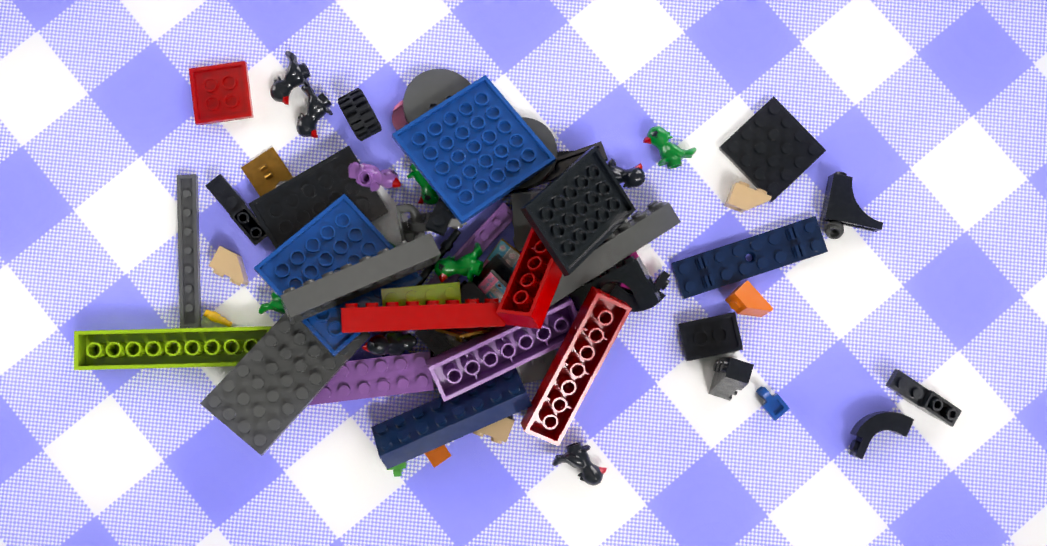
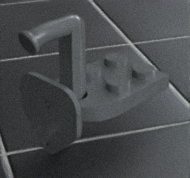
(418, 221)

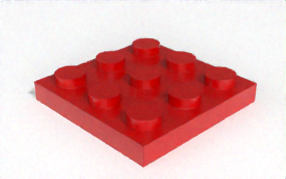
(221, 93)

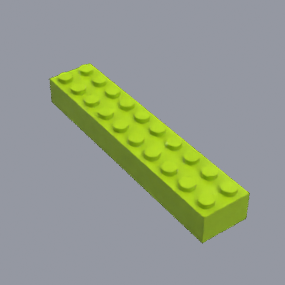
(164, 347)

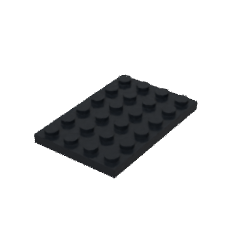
(305, 196)
(578, 210)

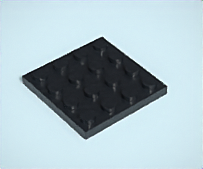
(772, 149)

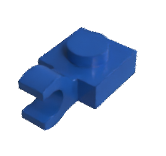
(773, 404)

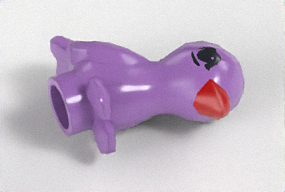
(371, 177)

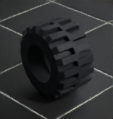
(359, 114)

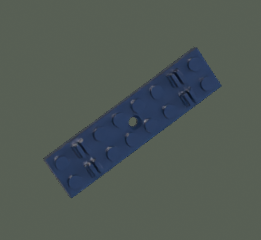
(768, 252)

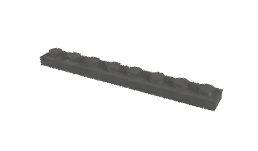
(188, 251)

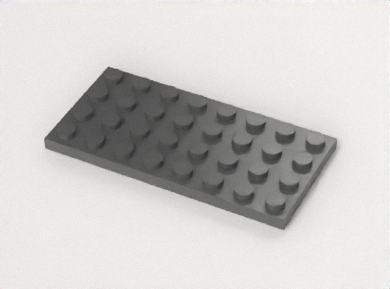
(275, 383)

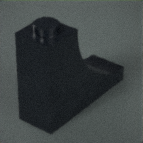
(842, 207)

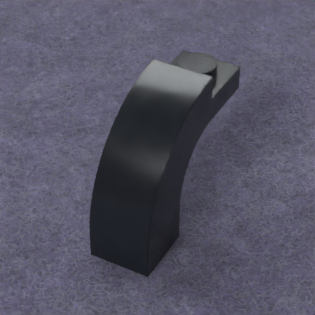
(660, 283)
(875, 423)

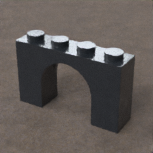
(631, 274)
(437, 341)

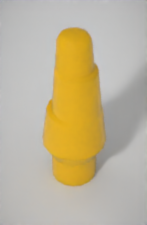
(217, 318)

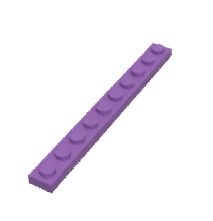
(484, 236)

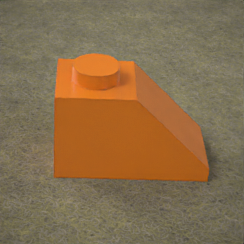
(748, 301)

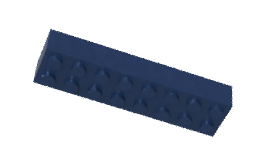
(446, 421)

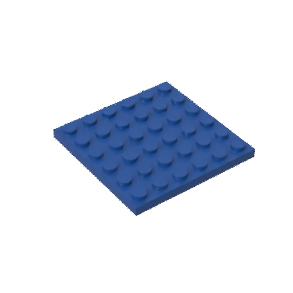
(473, 149)
(325, 245)

